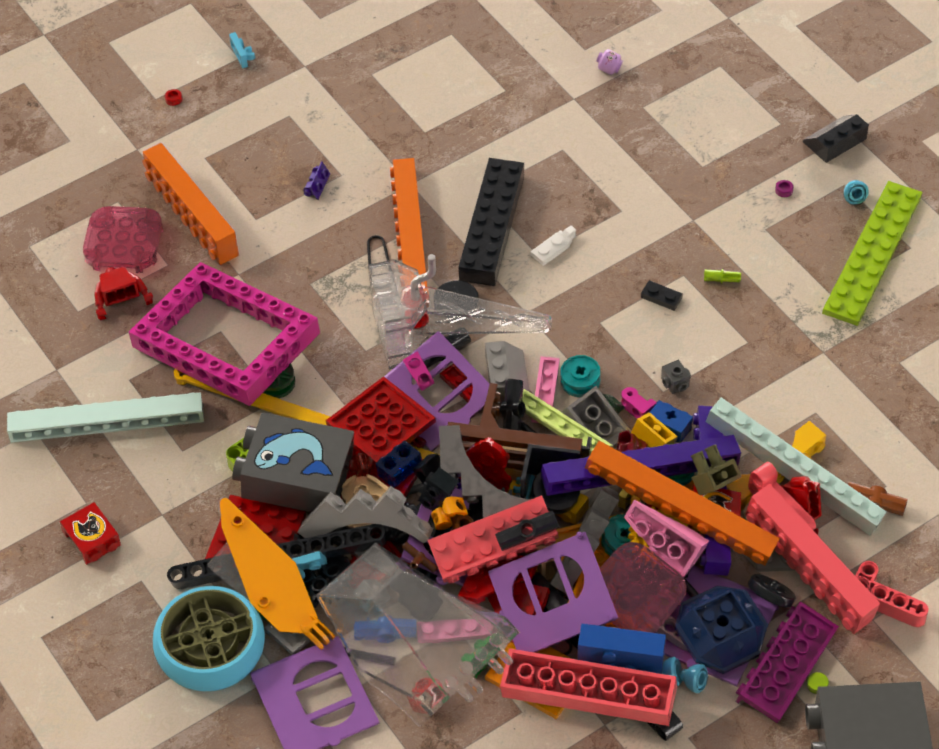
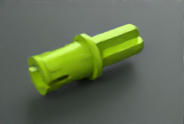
(721, 276)

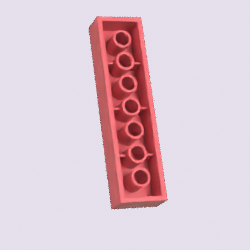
(813, 560)
(589, 687)

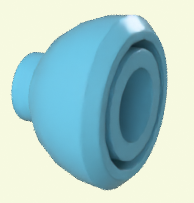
(856, 192)
(672, 667)
(695, 677)

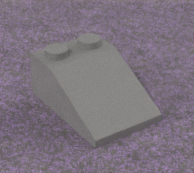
(596, 415)

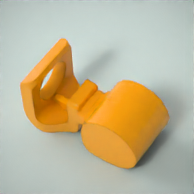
(442, 515)

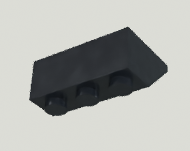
(838, 137)

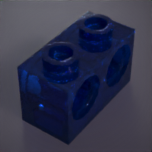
(398, 464)

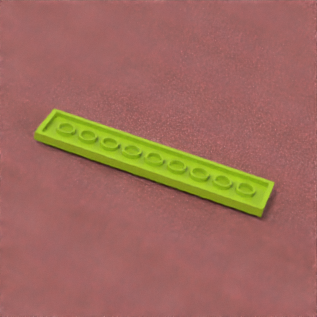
(872, 253)

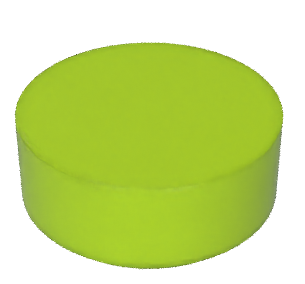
(816, 680)

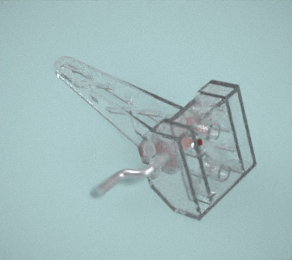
(411, 313)

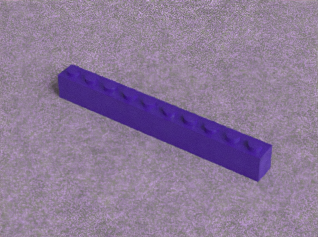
(665, 459)
(716, 556)

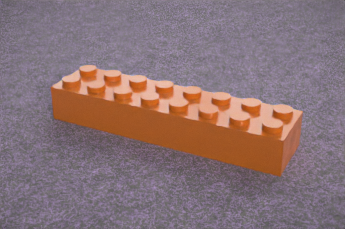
(190, 204)

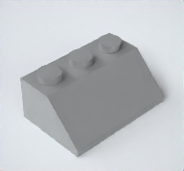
(505, 363)

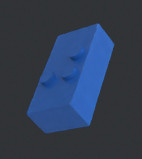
(622, 647)

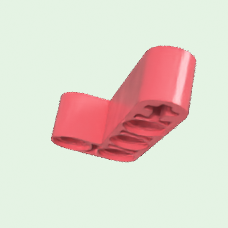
(766, 475)
(912, 611)

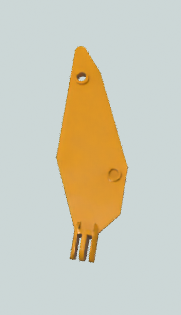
(271, 578)

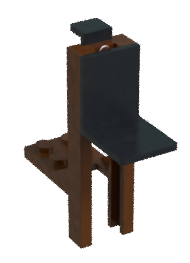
(540, 447)

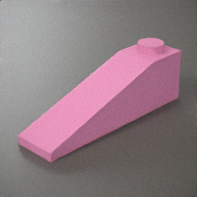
(666, 537)

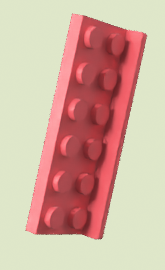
(476, 546)

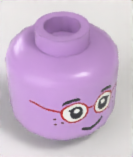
(609, 62)

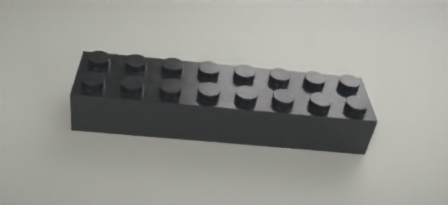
(491, 222)

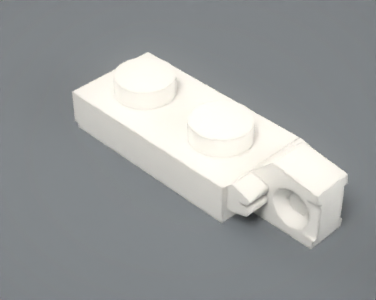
(554, 246)

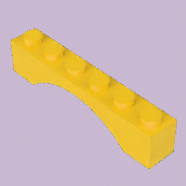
(807, 440)

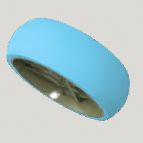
(212, 671)

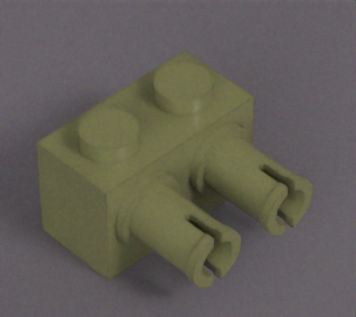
(717, 475)

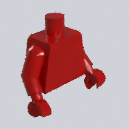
(118, 286)
(806, 494)

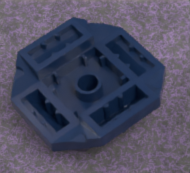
(717, 645)

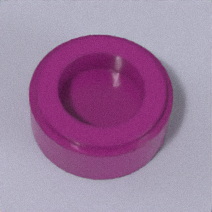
(784, 188)

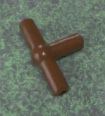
(419, 557)

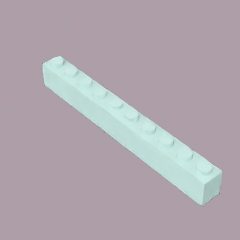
(105, 417)
(793, 463)

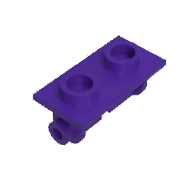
(317, 181)

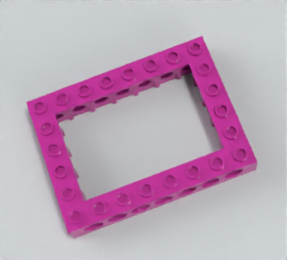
(245, 386)

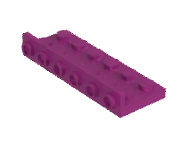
(787, 661)

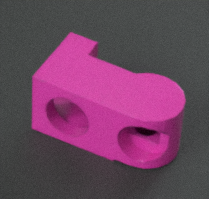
(418, 371)
(636, 404)

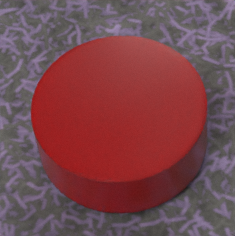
(173, 97)

